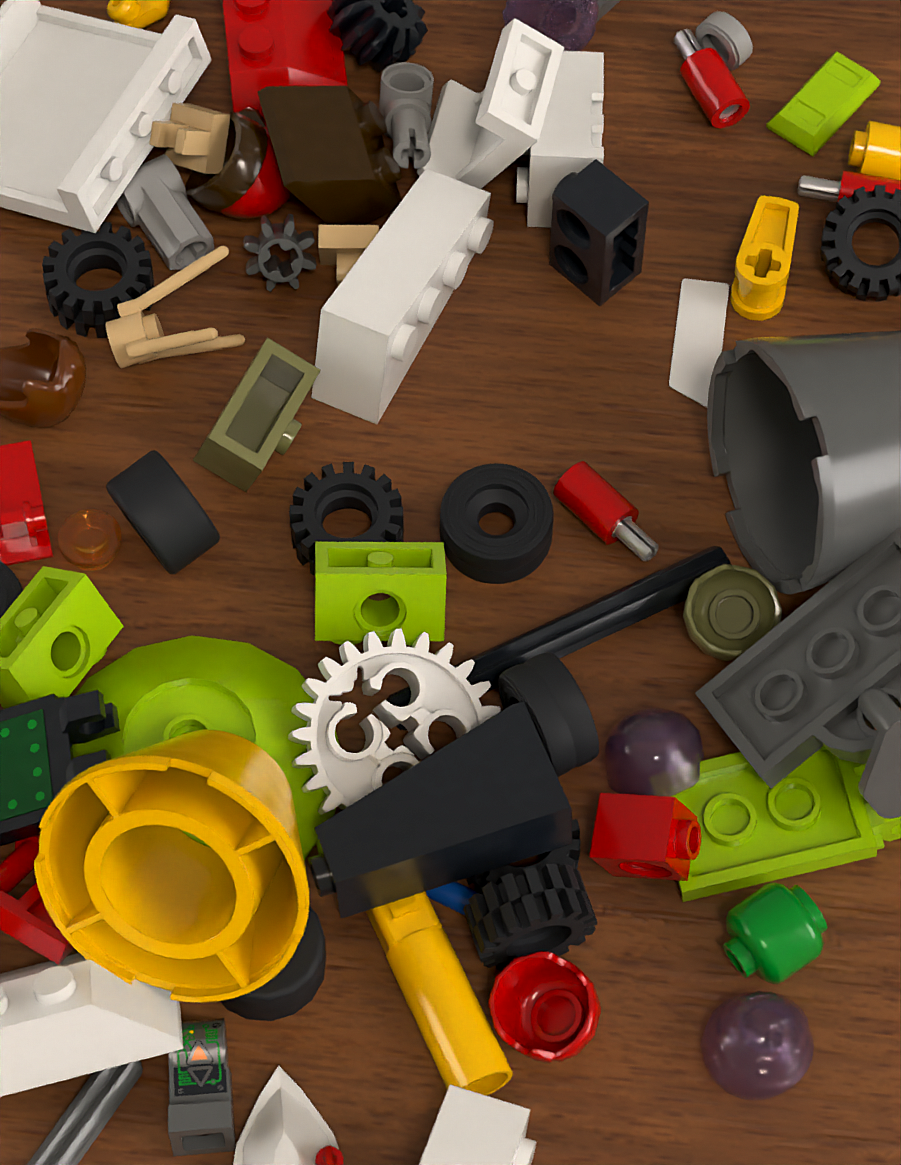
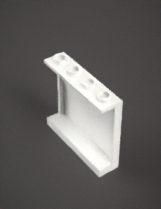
(84, 106)

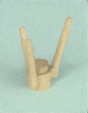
(141, 338)

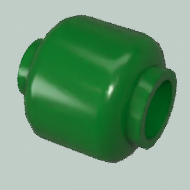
(774, 933)

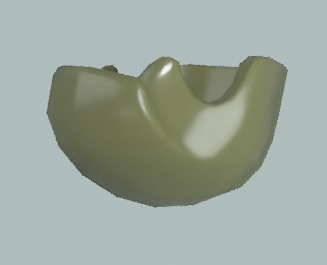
(730, 610)

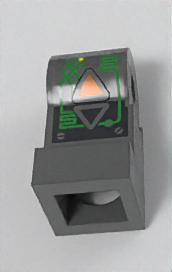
(201, 1091)

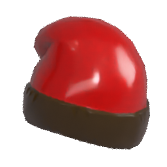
(250, 175)

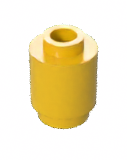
(877, 150)

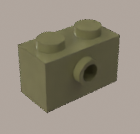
(258, 416)

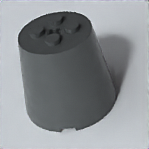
(808, 450)

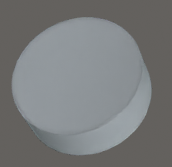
(727, 37)

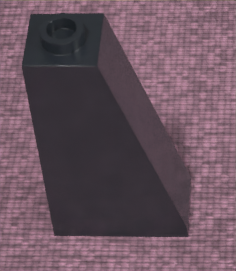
(446, 818)

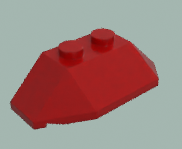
(280, 47)

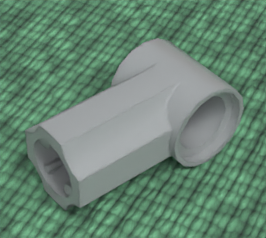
(160, 207)

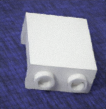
(486, 131)

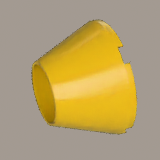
(157, 901)

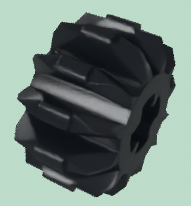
(378, 29)

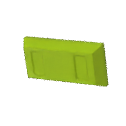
(824, 103)

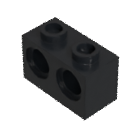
(597, 231)

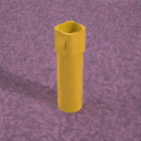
(440, 995)

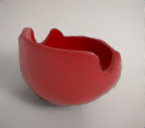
(544, 1007)

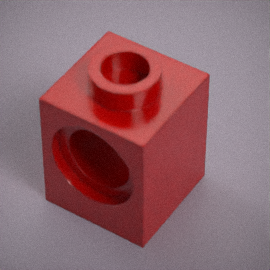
(645, 836)

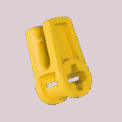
(765, 259)

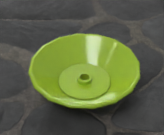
(209, 686)

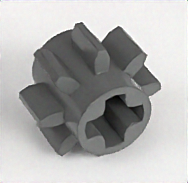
(271, 265)

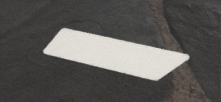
(698, 337)

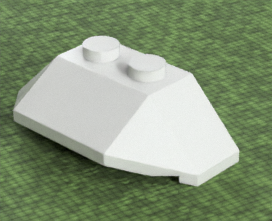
(78, 1022)

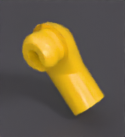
(137, 12)

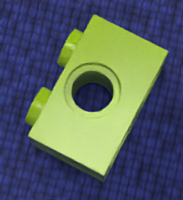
(353, 571)
(53, 636)

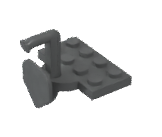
(825, 682)

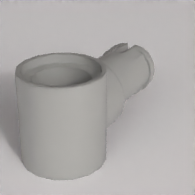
(407, 111)

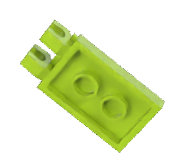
(782, 831)

